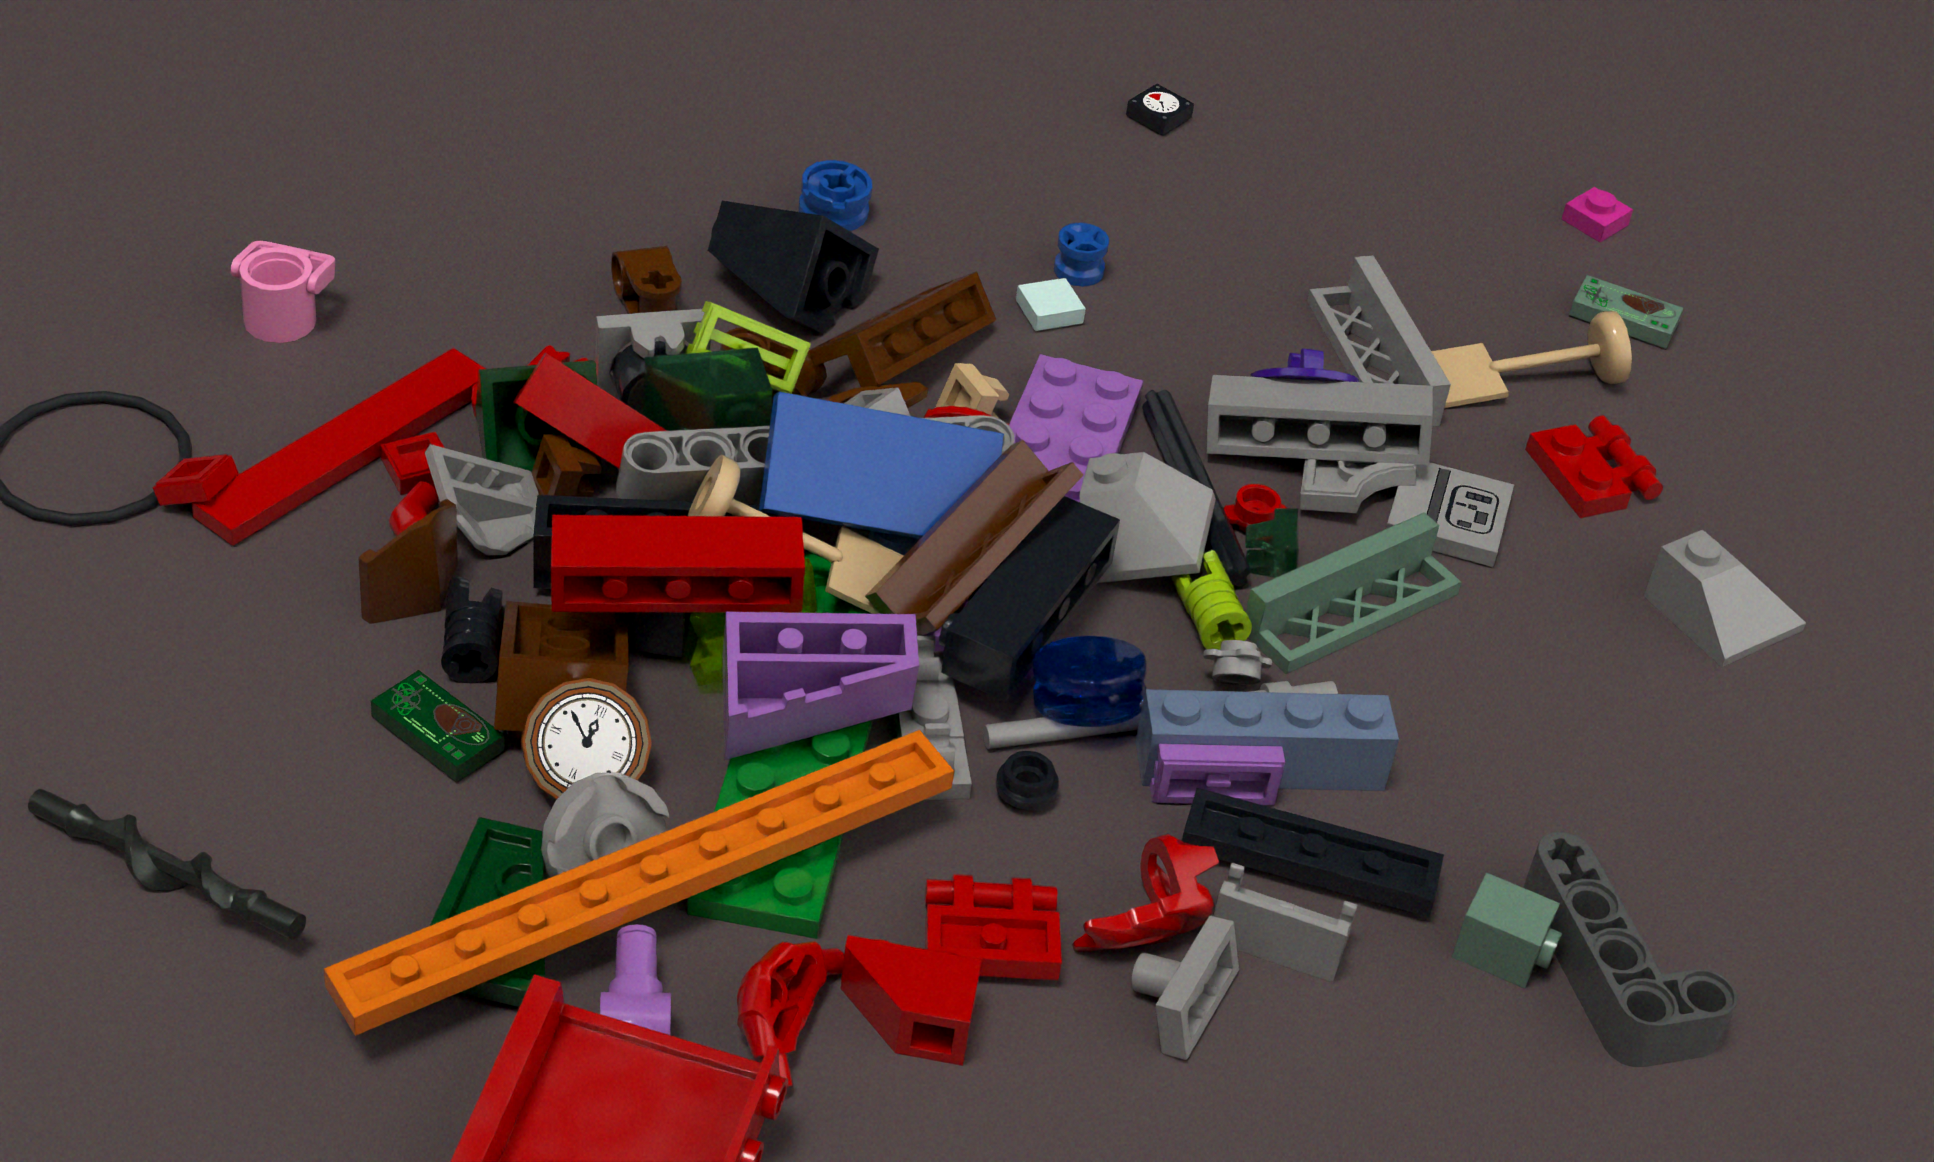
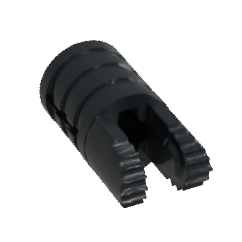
(471, 633)

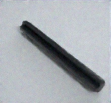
(1183, 456)

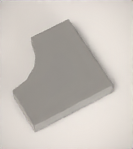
(1345, 484)

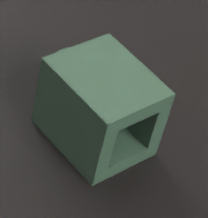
(1508, 931)

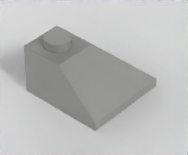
(1159, 513)
(1717, 600)

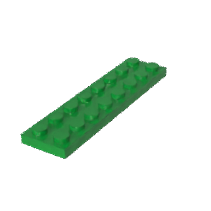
(794, 890)

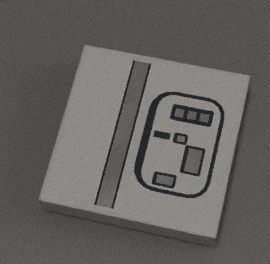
(1463, 504)

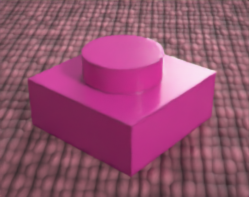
(1597, 214)

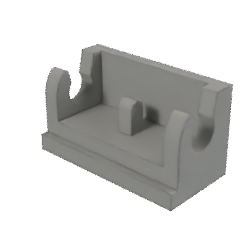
(1284, 930)

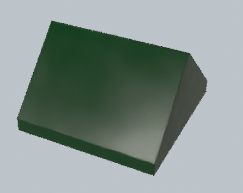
(508, 430)

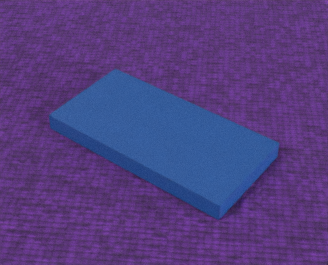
(868, 465)

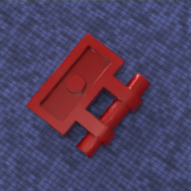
(1581, 470)
(1001, 923)

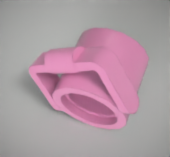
(280, 289)

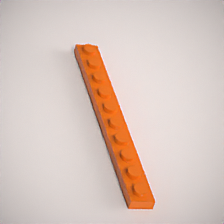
(633, 882)

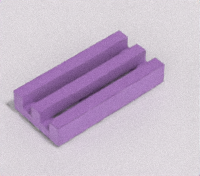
(1230, 770)

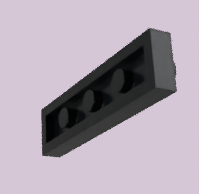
(1314, 852)

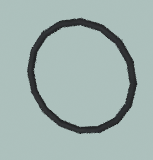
(85, 398)

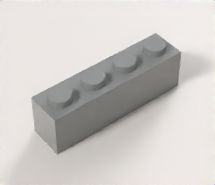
(1320, 419)

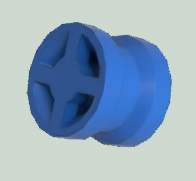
(1081, 254)

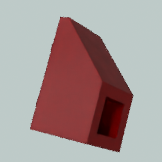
(913, 996)

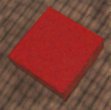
(407, 460)
(195, 479)

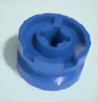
(837, 192)

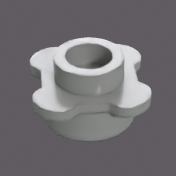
(1237, 662)

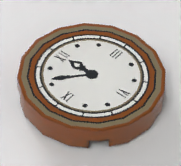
(584, 731)

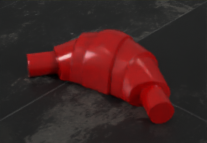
(780, 995)

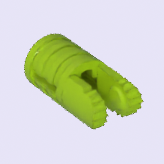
(1213, 604)

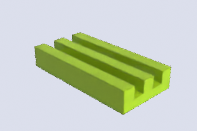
(705, 332)

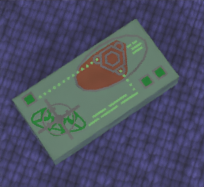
(1643, 315)

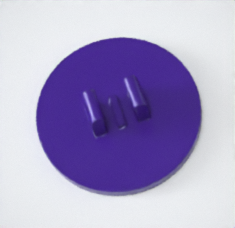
(1306, 366)

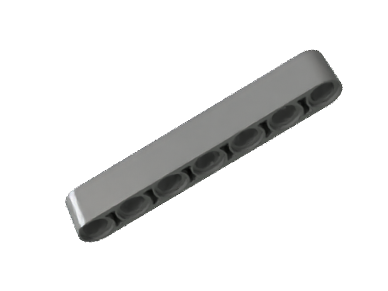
(676, 462)

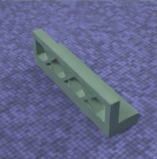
(1337, 587)

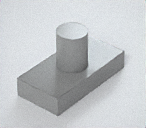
(1189, 988)

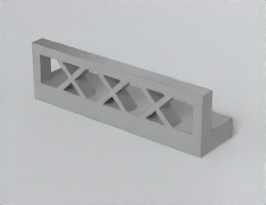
(1384, 322)

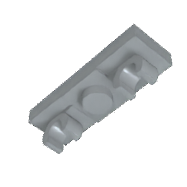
(937, 717)

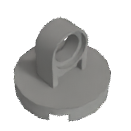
(598, 819)

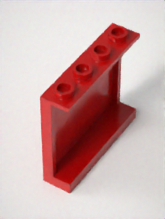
(615, 1092)

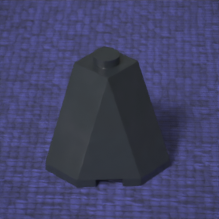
(794, 260)

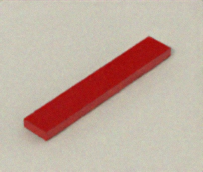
(338, 447)

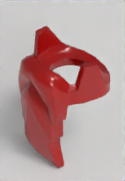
(1175, 898)

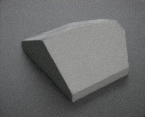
(490, 498)

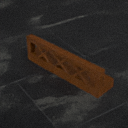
(911, 330)
(972, 538)

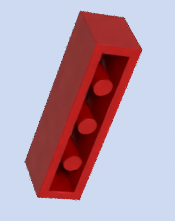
(677, 564)

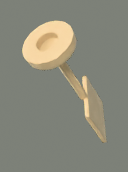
(1477, 377)
(855, 560)

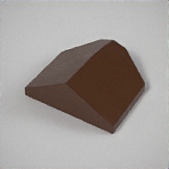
(411, 570)

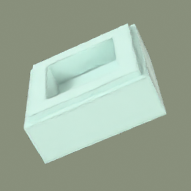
(1050, 304)

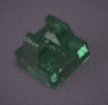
(1277, 542)

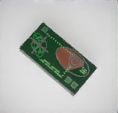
(437, 725)

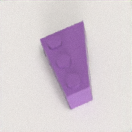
(812, 674)

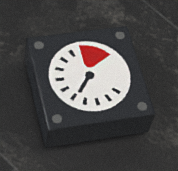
(1159, 109)

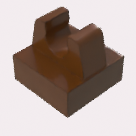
(560, 468)

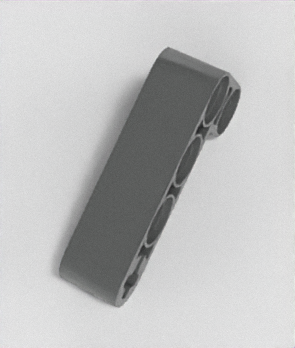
(1631, 1005)

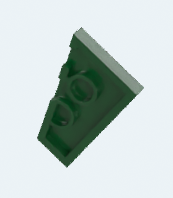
(495, 864)

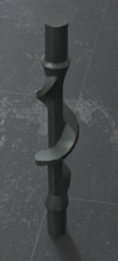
(162, 870)

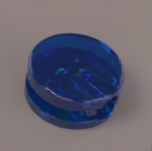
(1089, 681)

